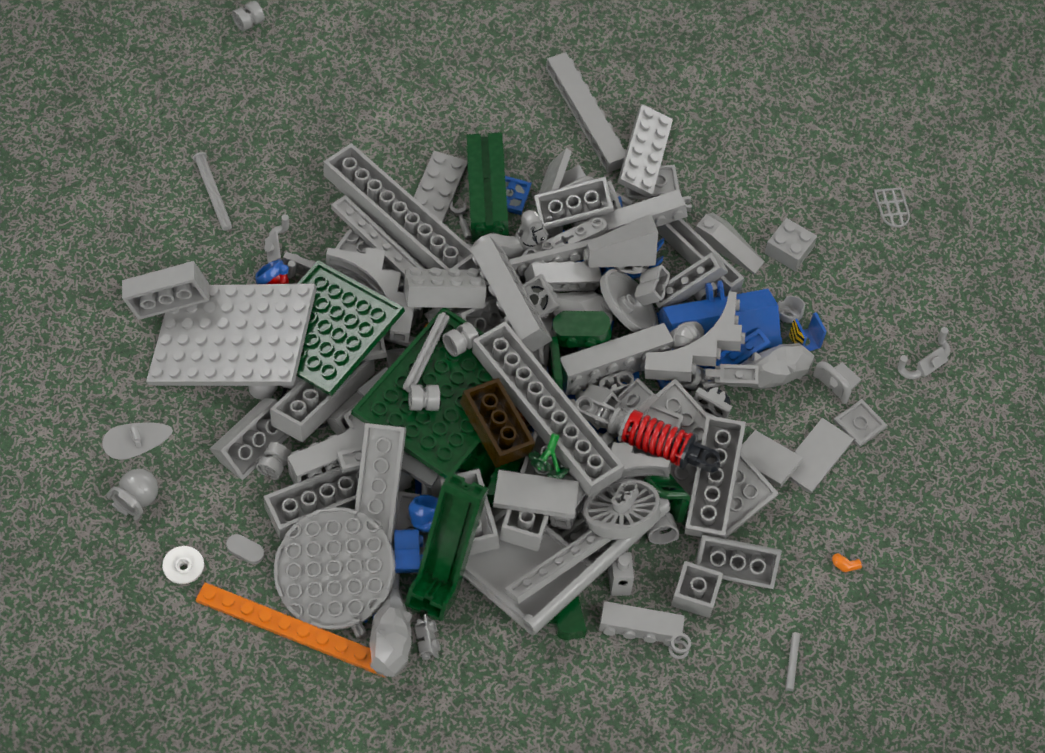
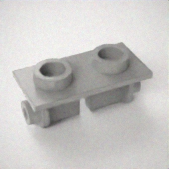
(426, 630)

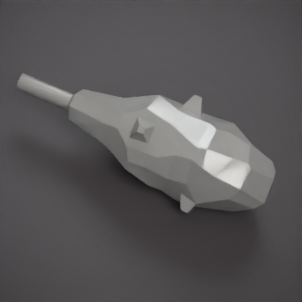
(777, 366)
(391, 634)

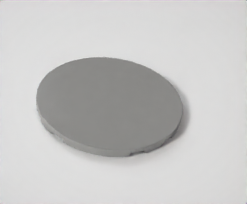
(334, 568)

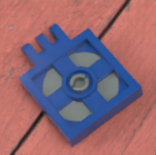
(517, 194)

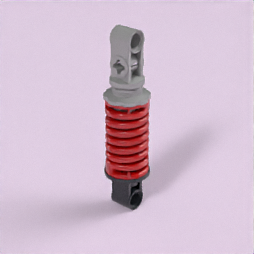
(650, 434)

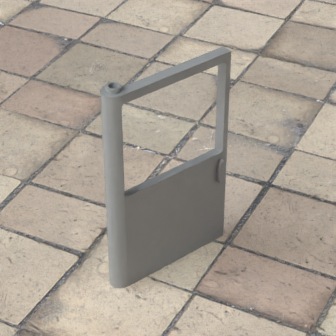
(500, 567)

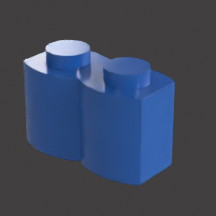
(407, 550)

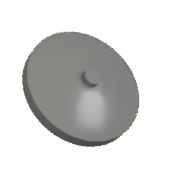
(619, 295)

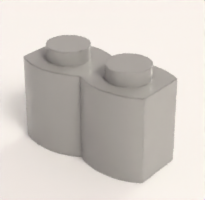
(652, 285)

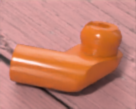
(844, 564)

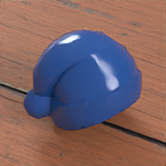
(422, 511)

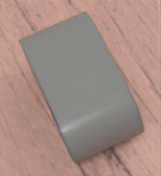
(614, 381)

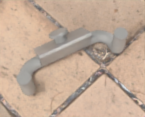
(272, 245)
(930, 362)

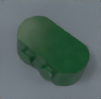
(582, 328)

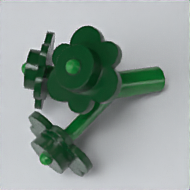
(539, 460)

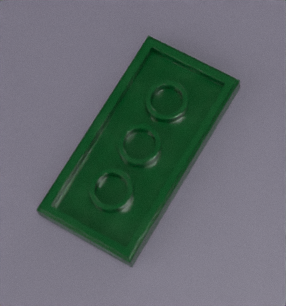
(554, 363)

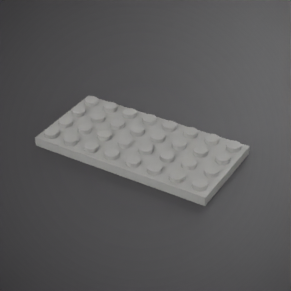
(750, 489)

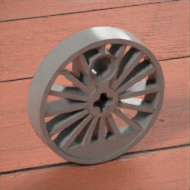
(630, 501)

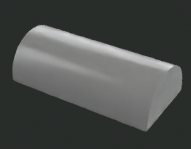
(574, 203)
(739, 560)

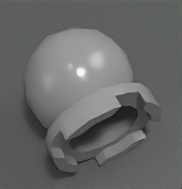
(136, 490)

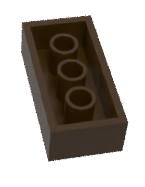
(497, 422)

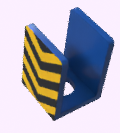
(815, 332)

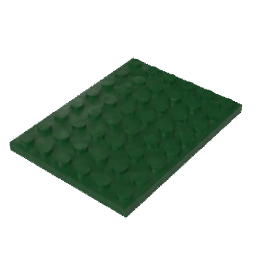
(438, 437)

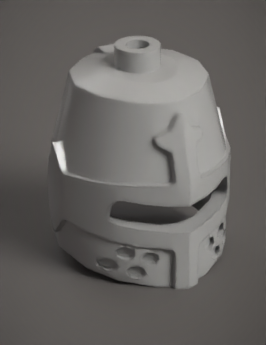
(664, 523)

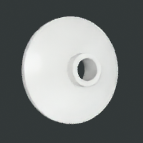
(183, 556)

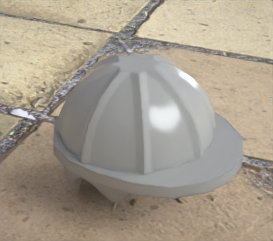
(686, 334)

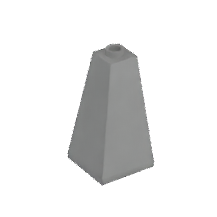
(625, 246)

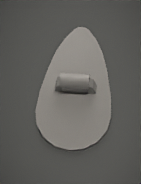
(134, 439)

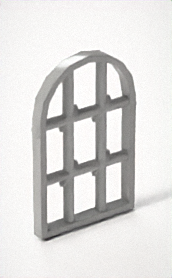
(891, 215)

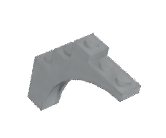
(385, 282)
(682, 362)
(634, 465)

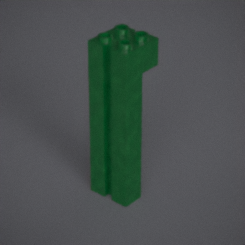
(487, 185)
(447, 547)

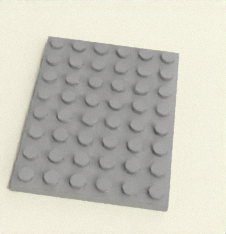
(235, 338)

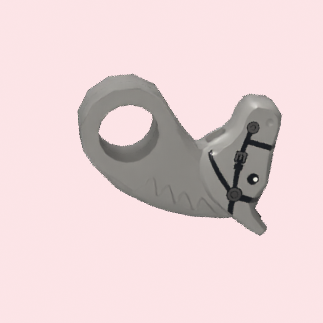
(528, 235)

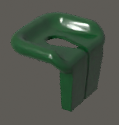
(677, 496)

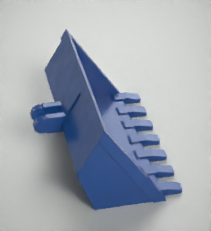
(756, 311)

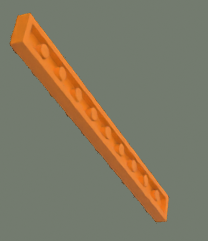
(286, 626)

